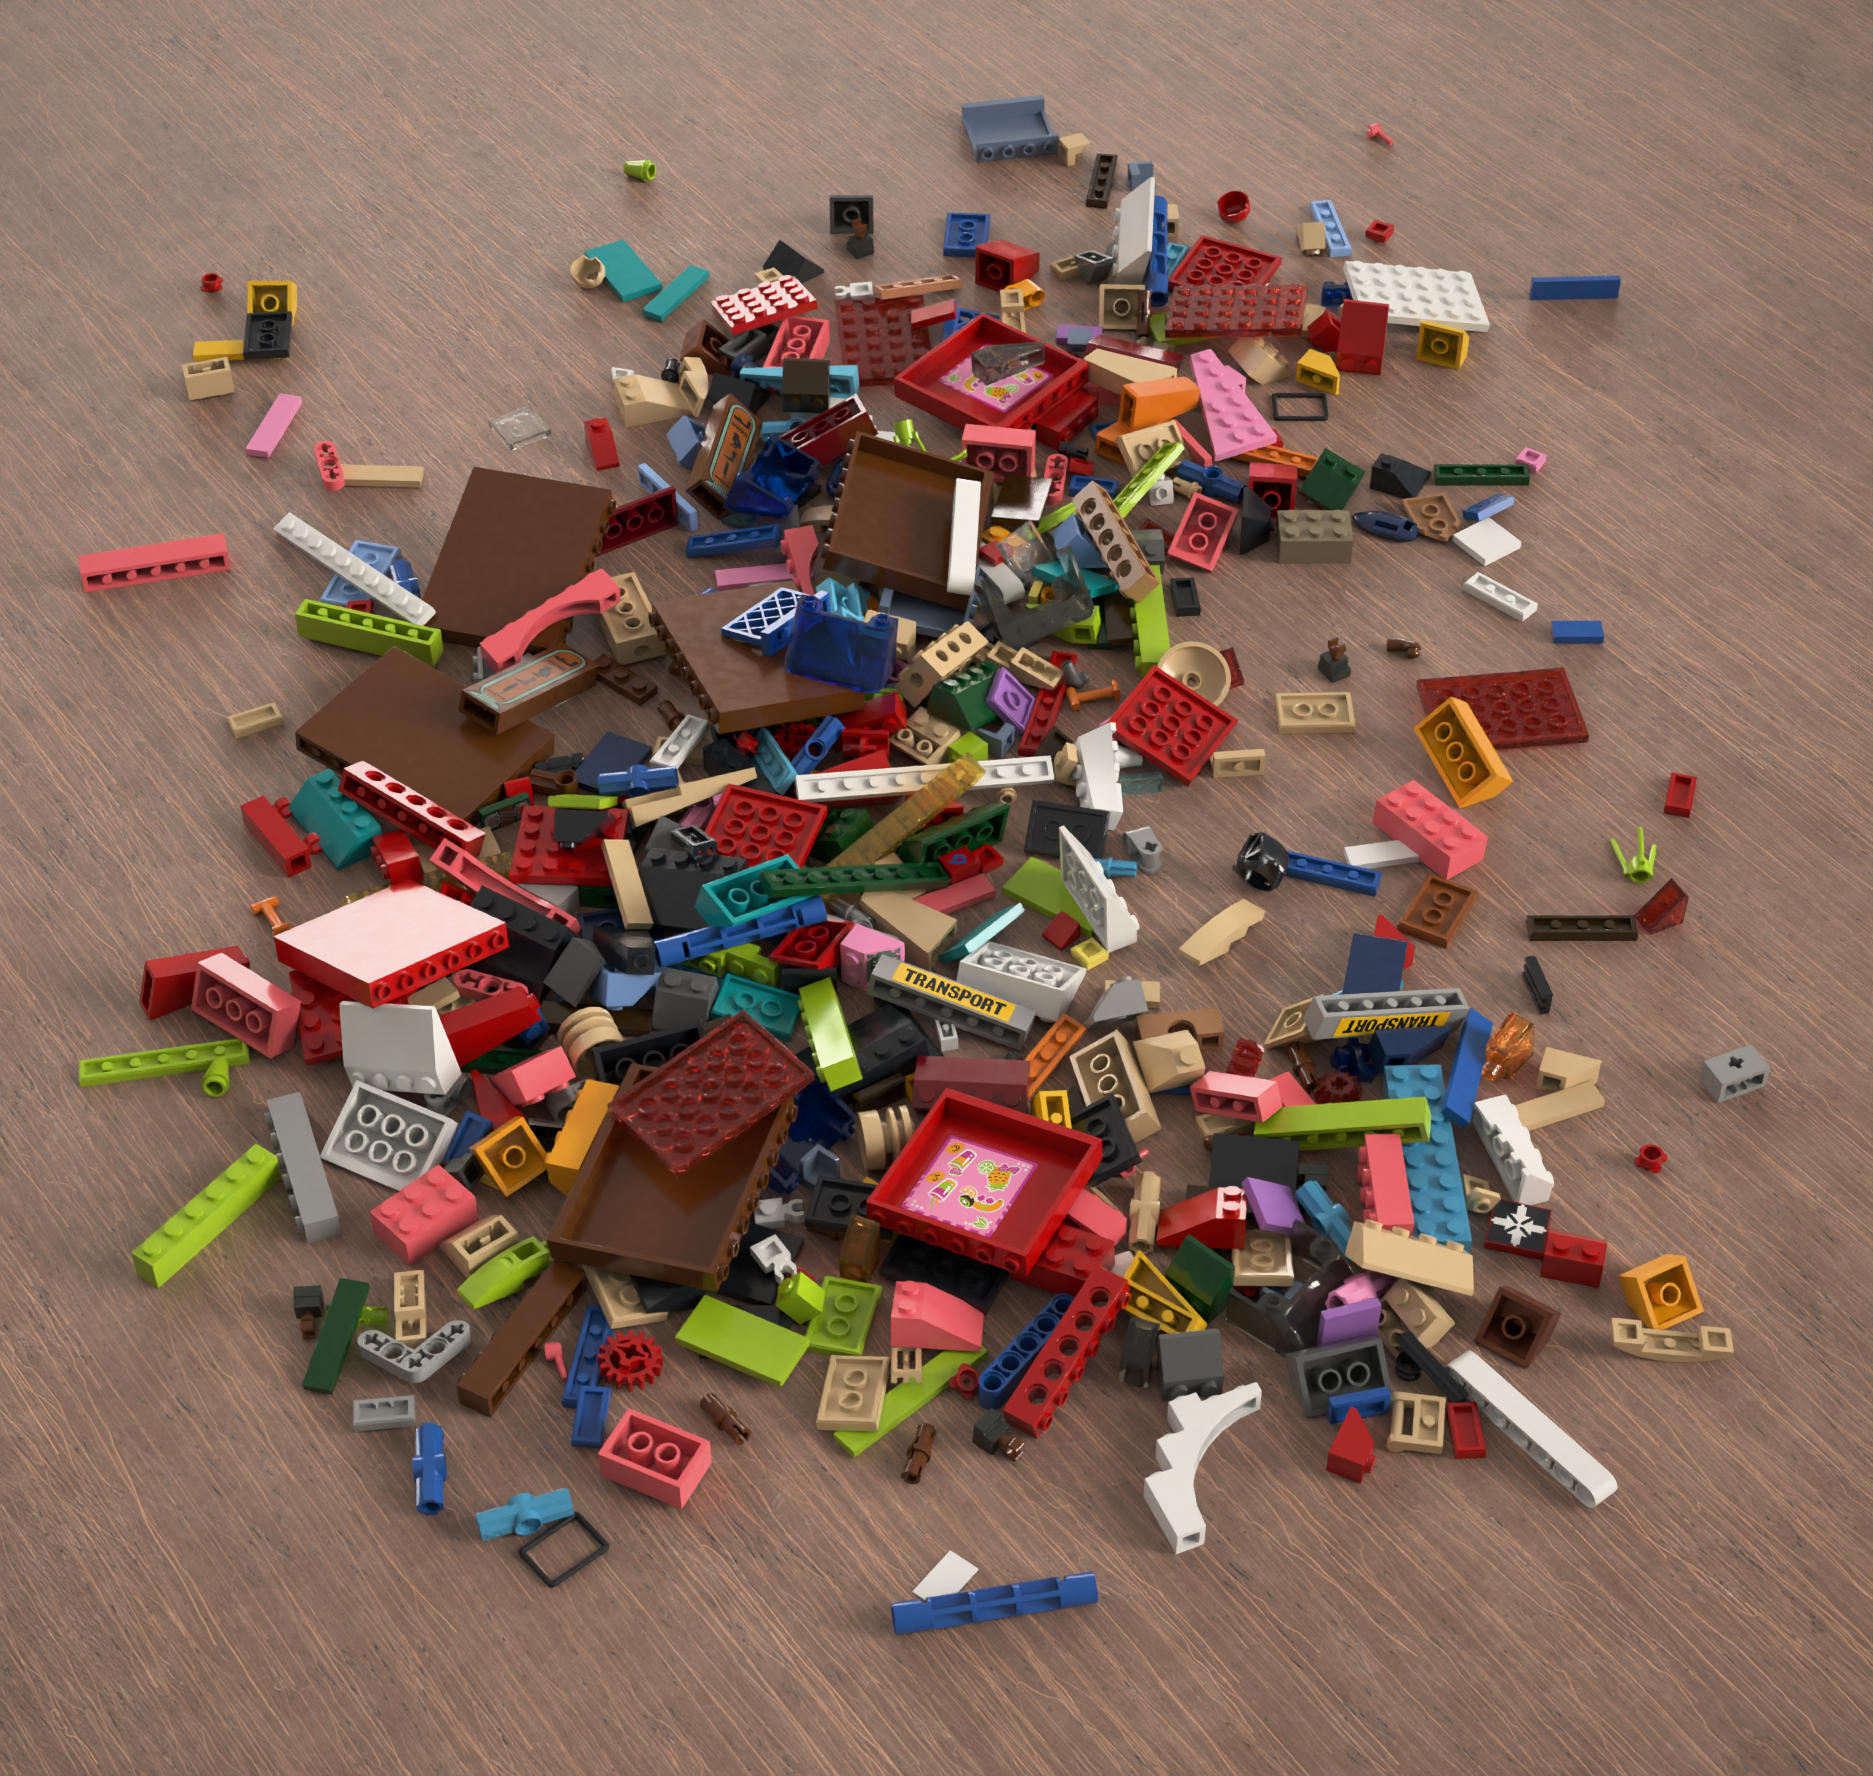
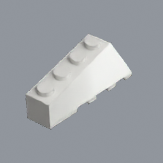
(1098, 774)
(1512, 1150)

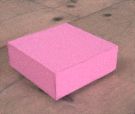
(1532, 458)

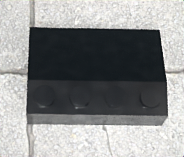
(674, 882)
(532, 939)
(883, 1047)

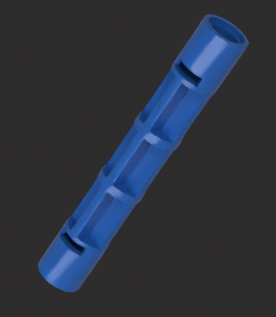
(1157, 266)
(715, 938)
(994, 1603)

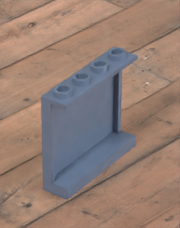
(1009, 128)
(930, 617)

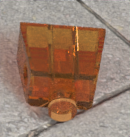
(1509, 1048)

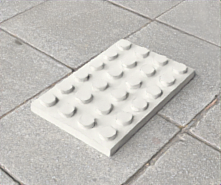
(1419, 294)

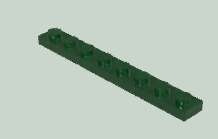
(853, 879)

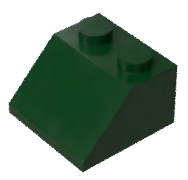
(1331, 481)
(1201, 1278)

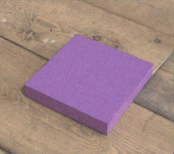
(1010, 700)
(1272, 1205)
(1349, 1321)

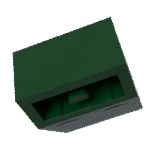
(839, 832)

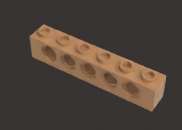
(1115, 542)

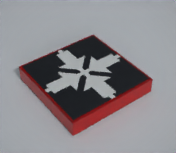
(1518, 1229)

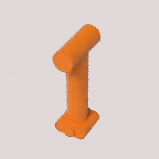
(1077, 698)
(266, 906)

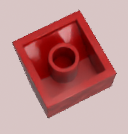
(1574, 1258)

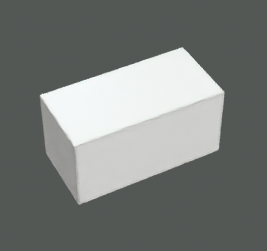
(946, 1035)

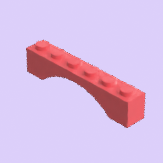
(802, 553)
(589, 596)
(473, 874)

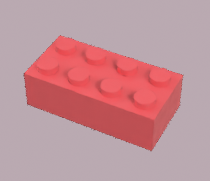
(799, 339)
(1430, 829)
(245, 1005)
(1384, 1182)

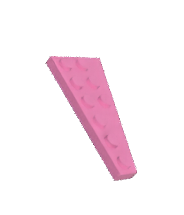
(1227, 411)

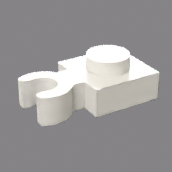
(855, 291)
(773, 1213)
(774, 1256)

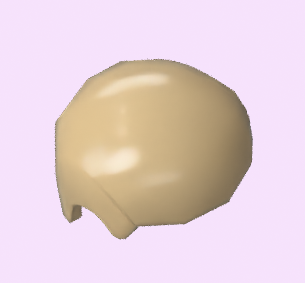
(587, 272)

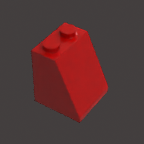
(1004, 264)
(1274, 484)

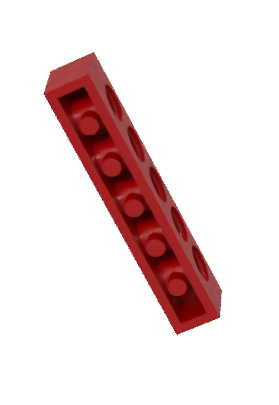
(408, 809)
(1099, 1286)

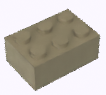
(1314, 536)

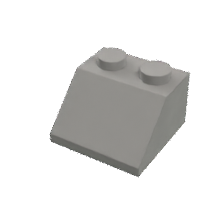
(1118, 1004)

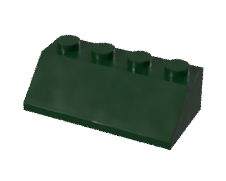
(963, 697)
(970, 829)

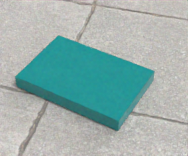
(1096, 584)
(982, 933)
(769, 1006)

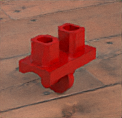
(864, 742)

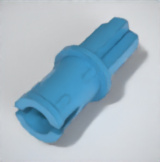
(1118, 867)

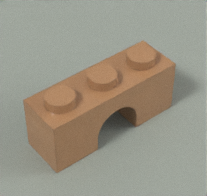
(1202, 1024)

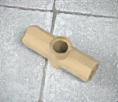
(1144, 1212)

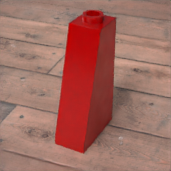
(868, 762)
(171, 980)
(489, 1023)

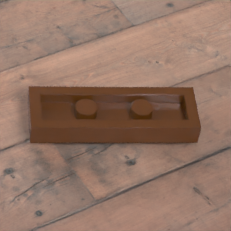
(624, 680)

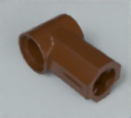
(554, 783)

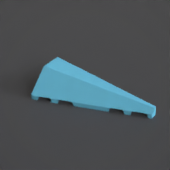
(843, 379)
(844, 601)

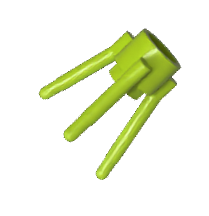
(1639, 868)

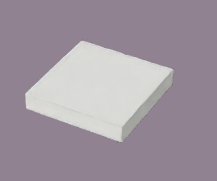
(1486, 541)

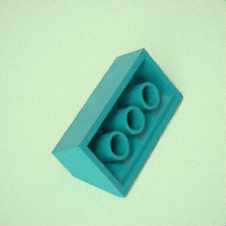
(338, 820)
(742, 896)

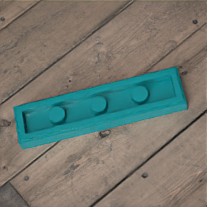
(675, 293)

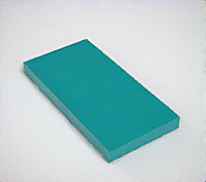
(625, 271)

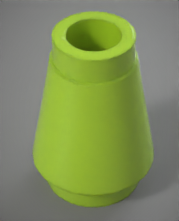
(641, 169)
(216, 1078)

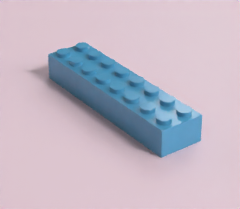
(1432, 1165)

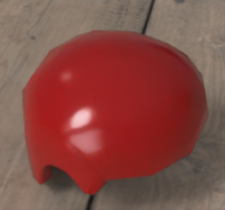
(1233, 206)

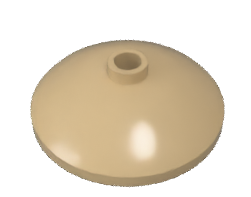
(1200, 664)

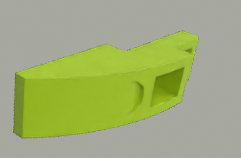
(740, 960)
(505, 1273)

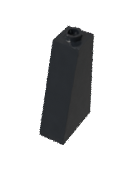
(626, 949)

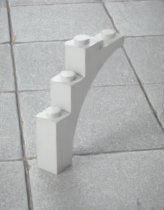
(1179, 1453)

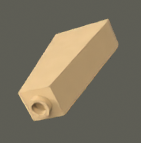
(1115, 370)
(922, 929)

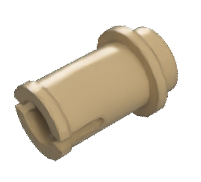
(1186, 488)
(1006, 795)

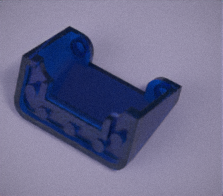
(773, 481)
(841, 648)
(819, 1120)

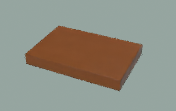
(1437, 911)

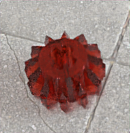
(1245, 1058)
(1337, 1088)

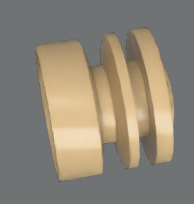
(584, 1031)
(882, 1138)

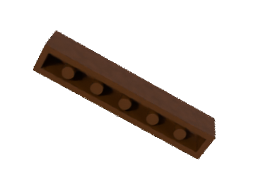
(521, 1337)

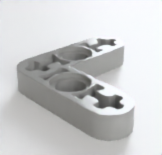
(417, 1363)

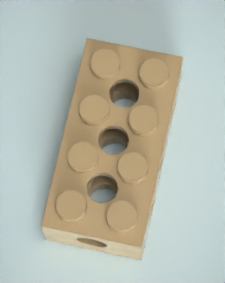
(639, 639)
(940, 661)

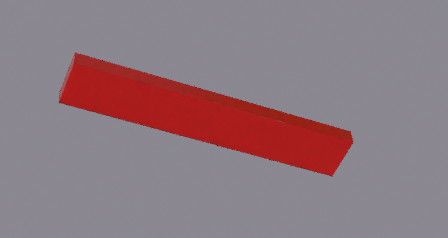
(1045, 708)

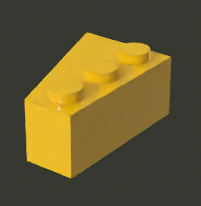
(1157, 1300)

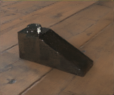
(1006, 360)

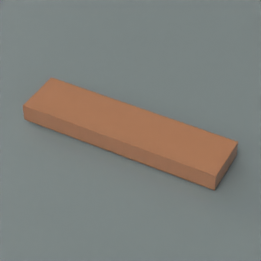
(918, 286)

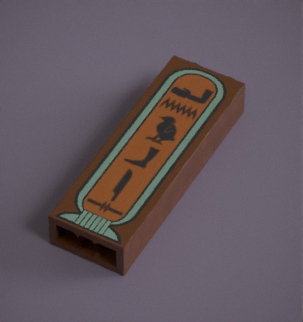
(723, 454)
(528, 688)

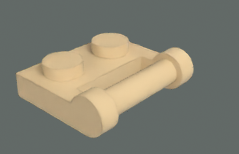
(1426, 1425)

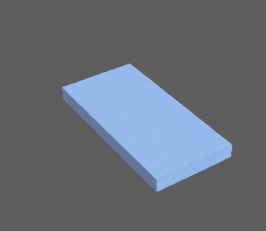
(375, 555)

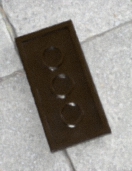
(1021, 500)

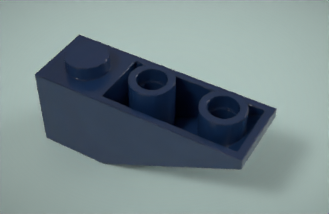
(1405, 1045)

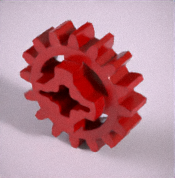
(796, 736)
(627, 1360)

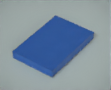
(964, 233)

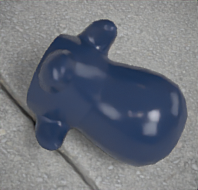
(743, 362)

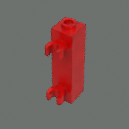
(277, 837)

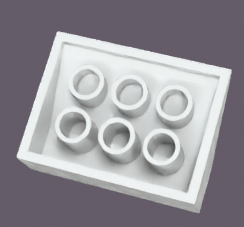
(1133, 235)
(1095, 895)
(1022, 978)
(397, 1048)
(387, 1137)

